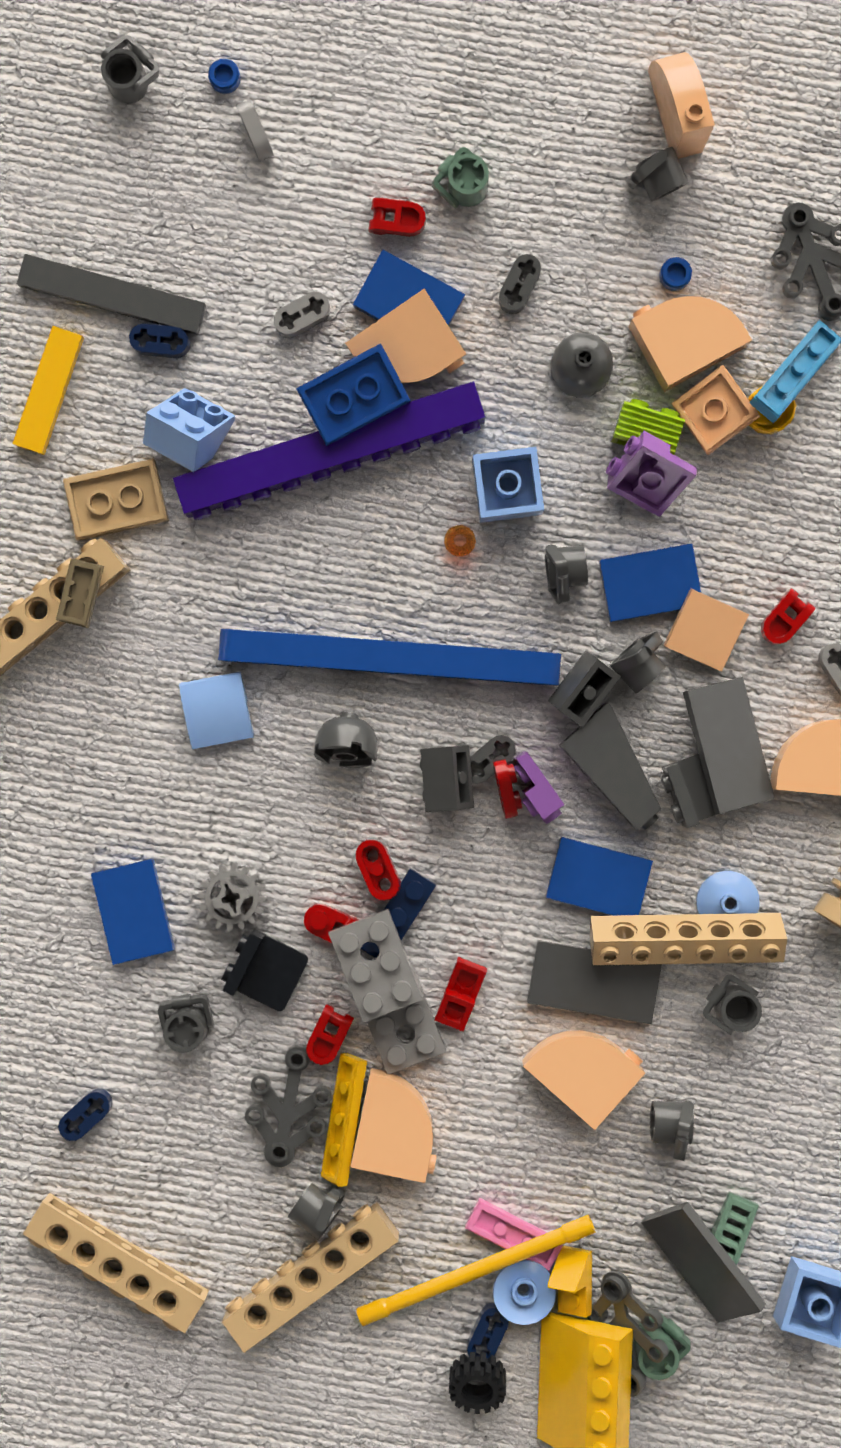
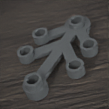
(811, 255)
(287, 1112)
(618, 1291)

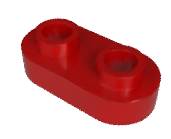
(510, 799)
(378, 870)

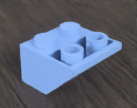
(187, 429)

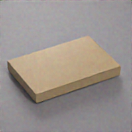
(115, 499)

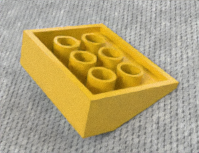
(584, 1383)

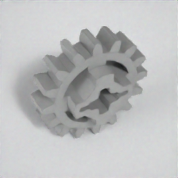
(238, 910)

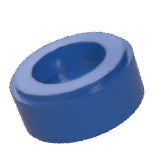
(224, 76)
(675, 274)

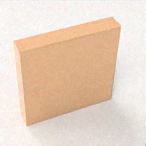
(715, 409)
(706, 629)

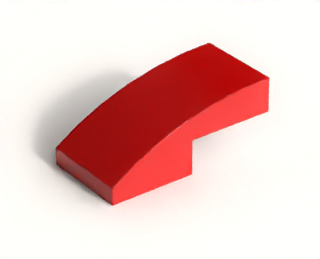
(460, 994)

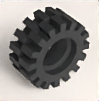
(477, 1396)

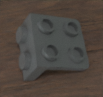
(688, 790)

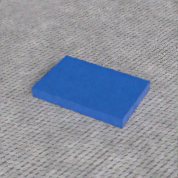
(396, 281)
(353, 394)
(648, 582)
(598, 878)
(133, 911)

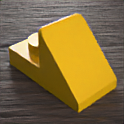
(573, 1281)

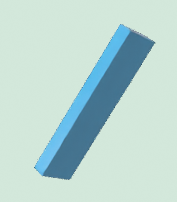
(796, 371)

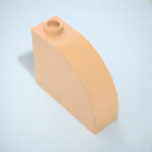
(681, 103)
(686, 337)
(413, 339)
(810, 760)
(585, 1072)
(394, 1130)

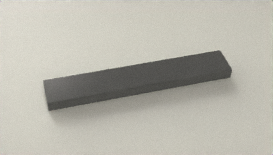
(111, 294)

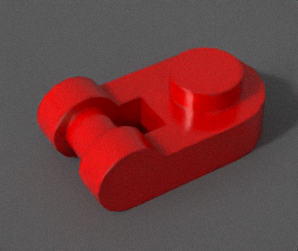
(408, 219)
(780, 627)
(322, 918)
(323, 1045)

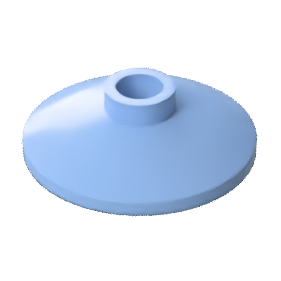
(724, 885)
(529, 1306)

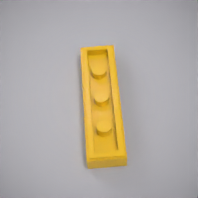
(48, 390)
(343, 1119)

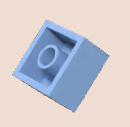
(508, 484)
(810, 1302)

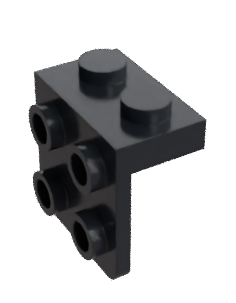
(265, 970)

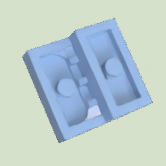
(216, 710)

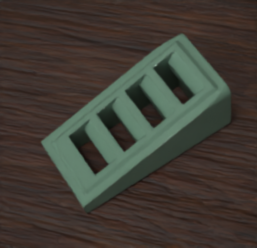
(721, 1224)

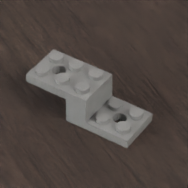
(387, 991)

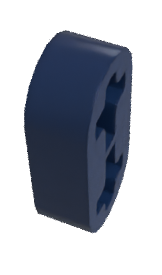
(160, 333)
(90, 1120)
(481, 1329)

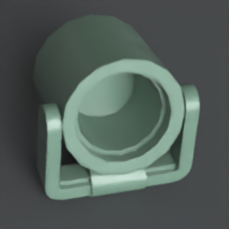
(466, 179)
(669, 1364)

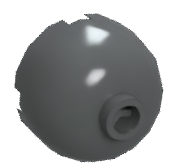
(581, 378)
(346, 740)

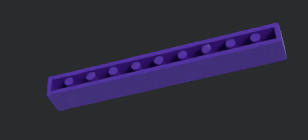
(308, 457)

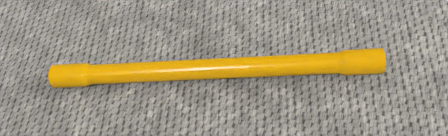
(566, 1233)

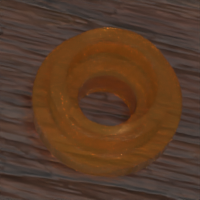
(459, 551)

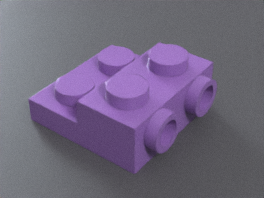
(649, 473)
(539, 796)

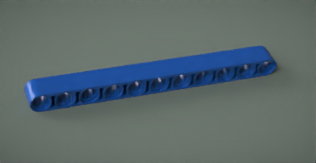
(389, 657)

